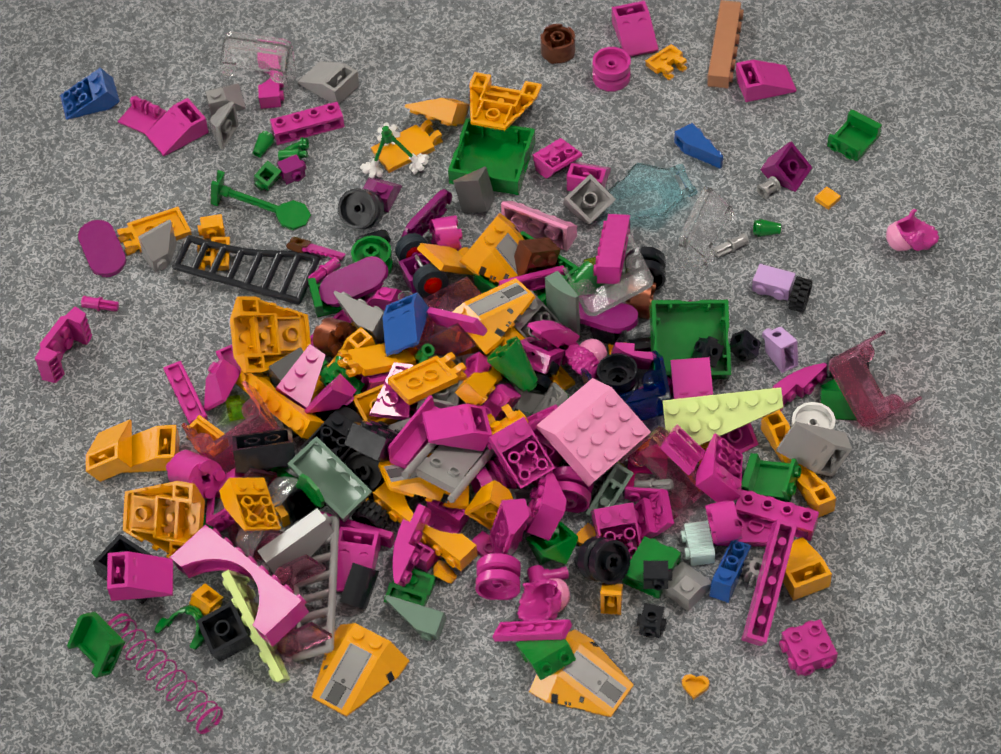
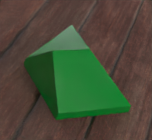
(834, 399)
(557, 548)

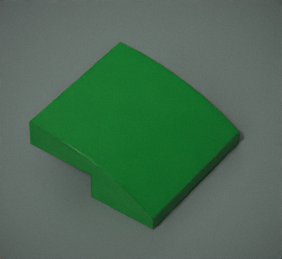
(416, 591)

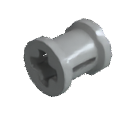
(771, 180)

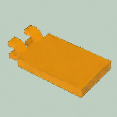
(413, 139)
(143, 225)
(445, 257)
(372, 360)
(427, 378)

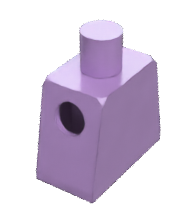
(781, 348)

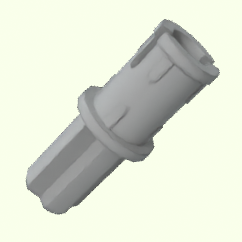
(731, 245)
(653, 483)

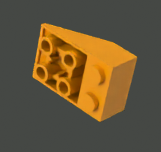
(442, 109)
(154, 448)
(110, 452)
(249, 503)
(805, 570)

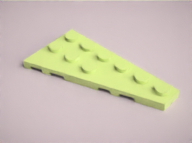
(720, 413)
(243, 600)

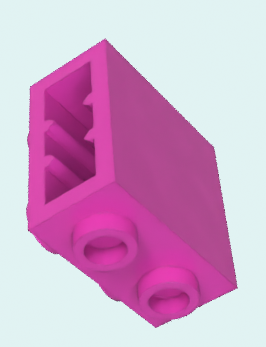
(808, 648)

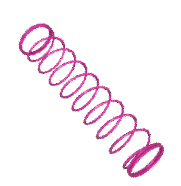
(205, 730)

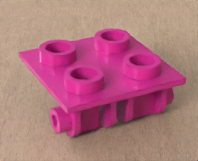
(141, 115)

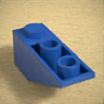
(695, 144)
(729, 571)

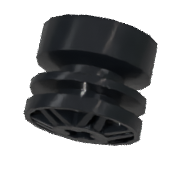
(618, 372)

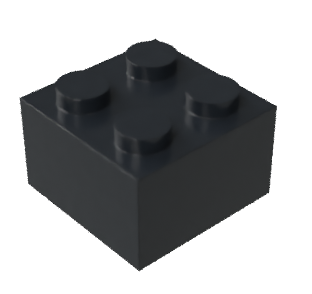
(225, 632)

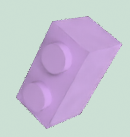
(773, 282)

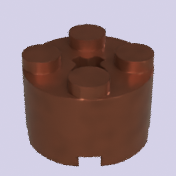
(557, 43)
(642, 301)
(331, 335)

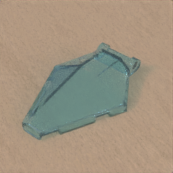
(648, 193)

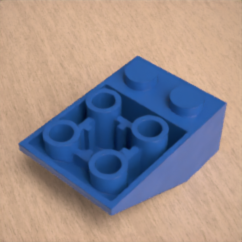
(90, 95)
(404, 323)

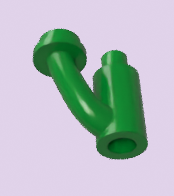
(295, 149)
(424, 353)

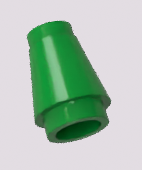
(263, 143)
(765, 228)

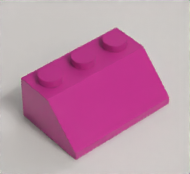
(509, 525)

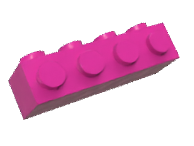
(307, 123)
(769, 510)

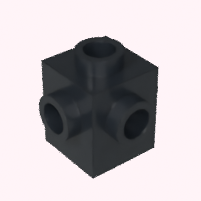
(744, 345)
(709, 348)
(651, 620)

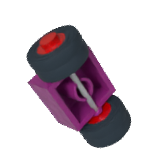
(416, 269)

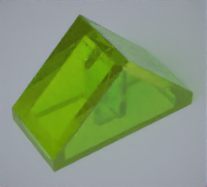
(234, 407)

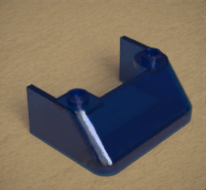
(648, 400)

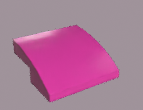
(642, 359)
(682, 449)
(654, 514)

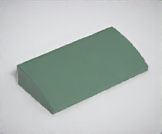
(563, 301)
(336, 482)

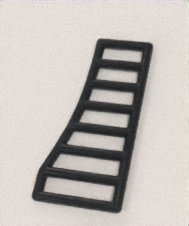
(240, 252)

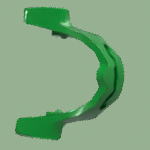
(190, 610)

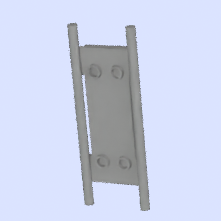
(448, 467)

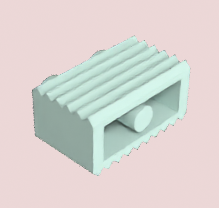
(698, 543)

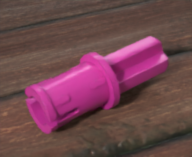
(325, 269)
(99, 303)

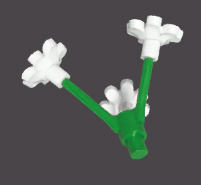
(387, 136)

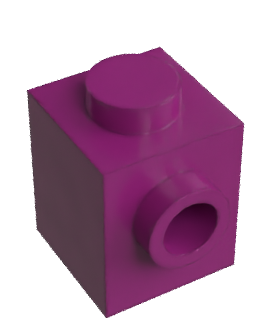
(292, 169)

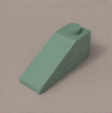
(610, 488)
(422, 619)

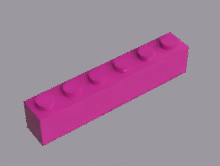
(612, 249)
(769, 582)

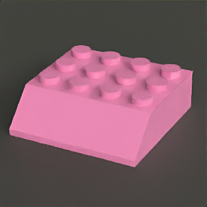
(593, 430)

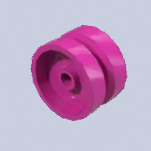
(611, 69)
(574, 489)
(498, 576)

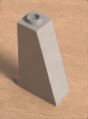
(298, 540)

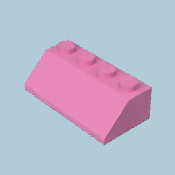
(540, 224)

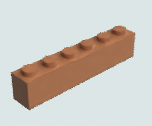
(724, 44)

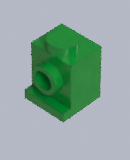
(268, 171)

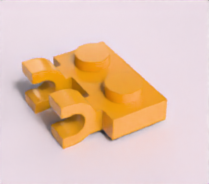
(664, 59)
(511, 417)

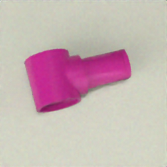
(538, 573)

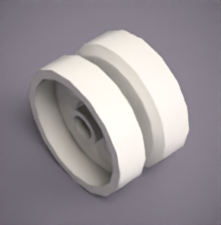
(814, 414)

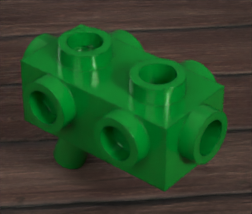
(329, 373)

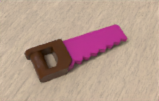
(301, 245)

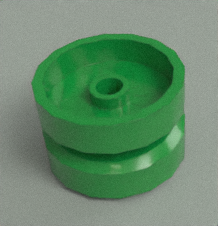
(373, 246)

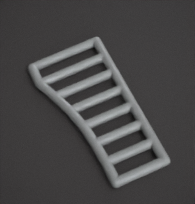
(329, 611)

